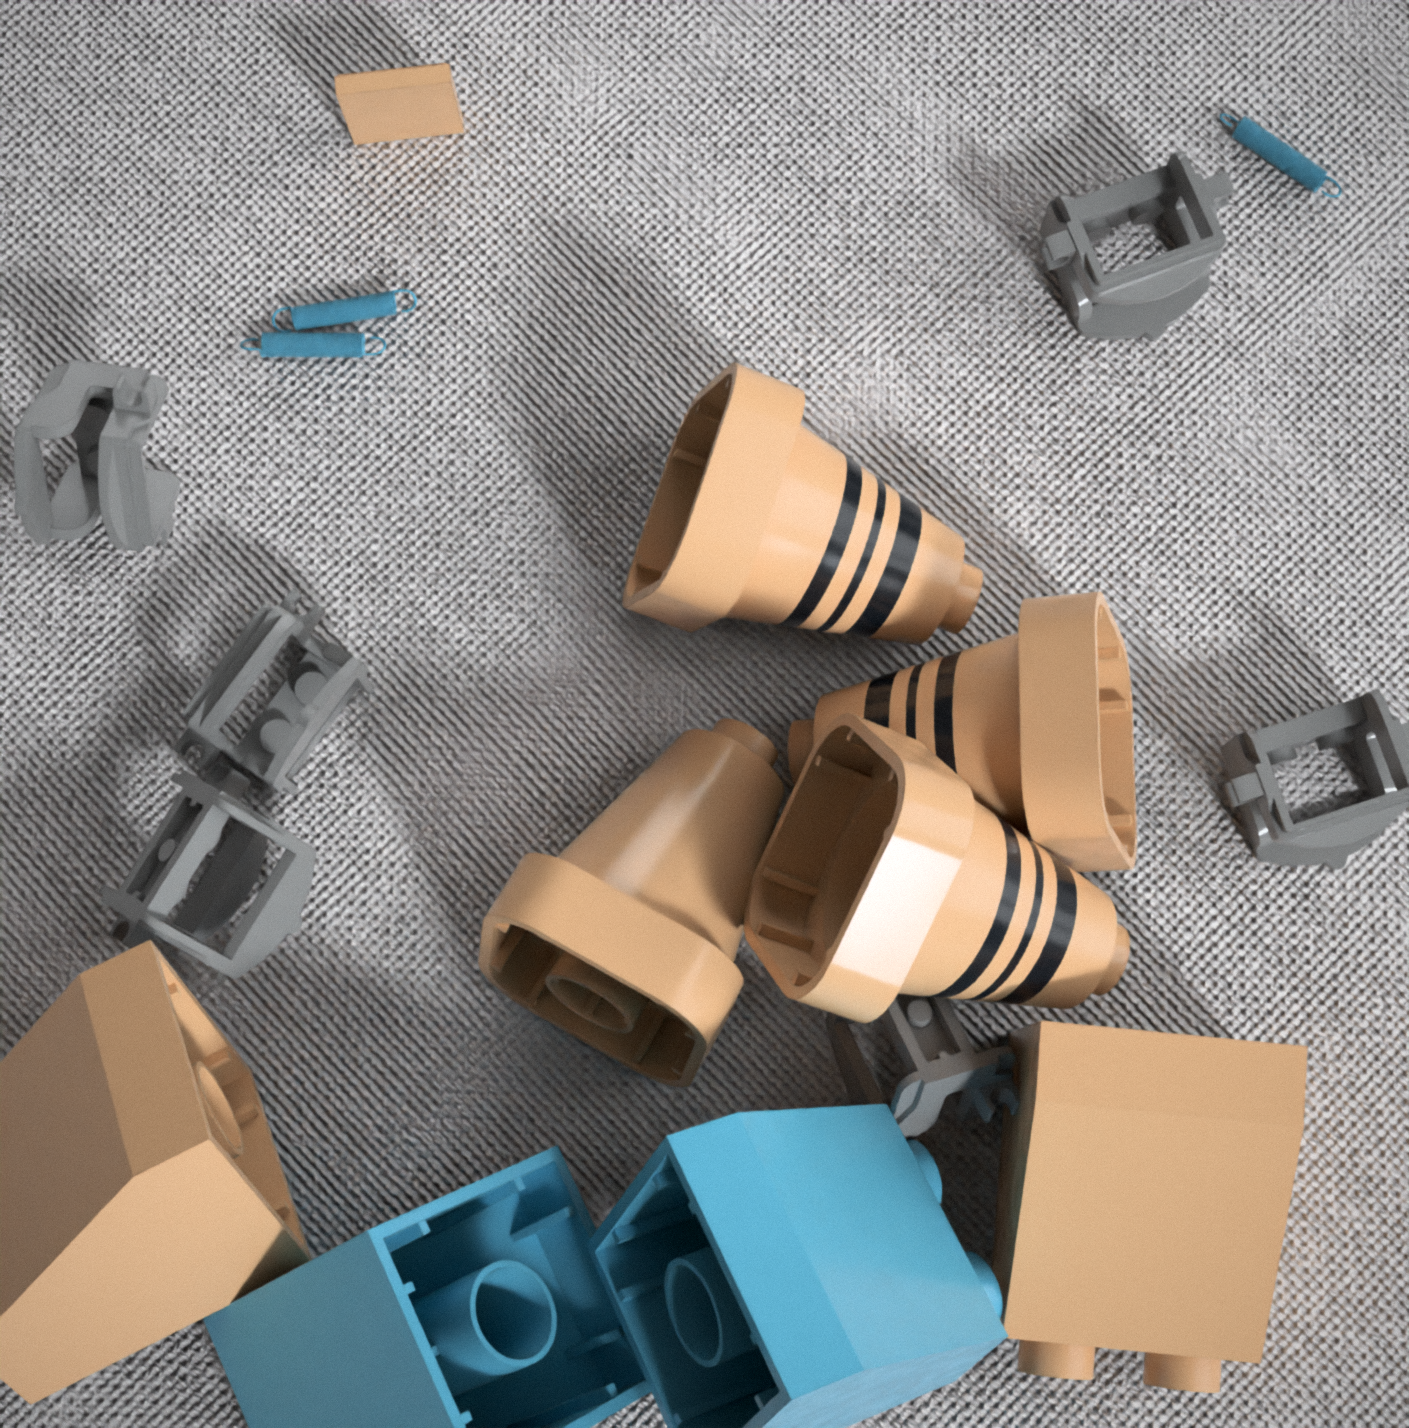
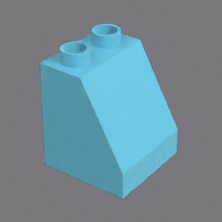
(793, 1271)
(441, 1319)

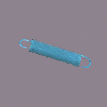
(1280, 154)
(343, 310)
(312, 345)

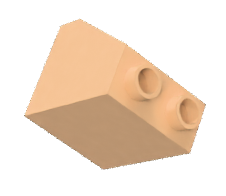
(129, 1176)
(1144, 1198)

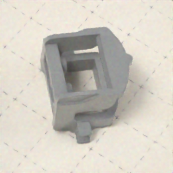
(1151, 292)
(111, 419)
(296, 714)
(1328, 839)
(175, 853)
(938, 1064)

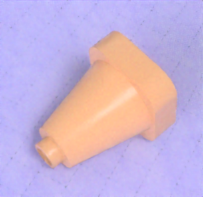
(646, 908)

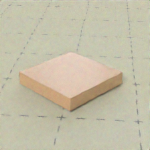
(399, 103)

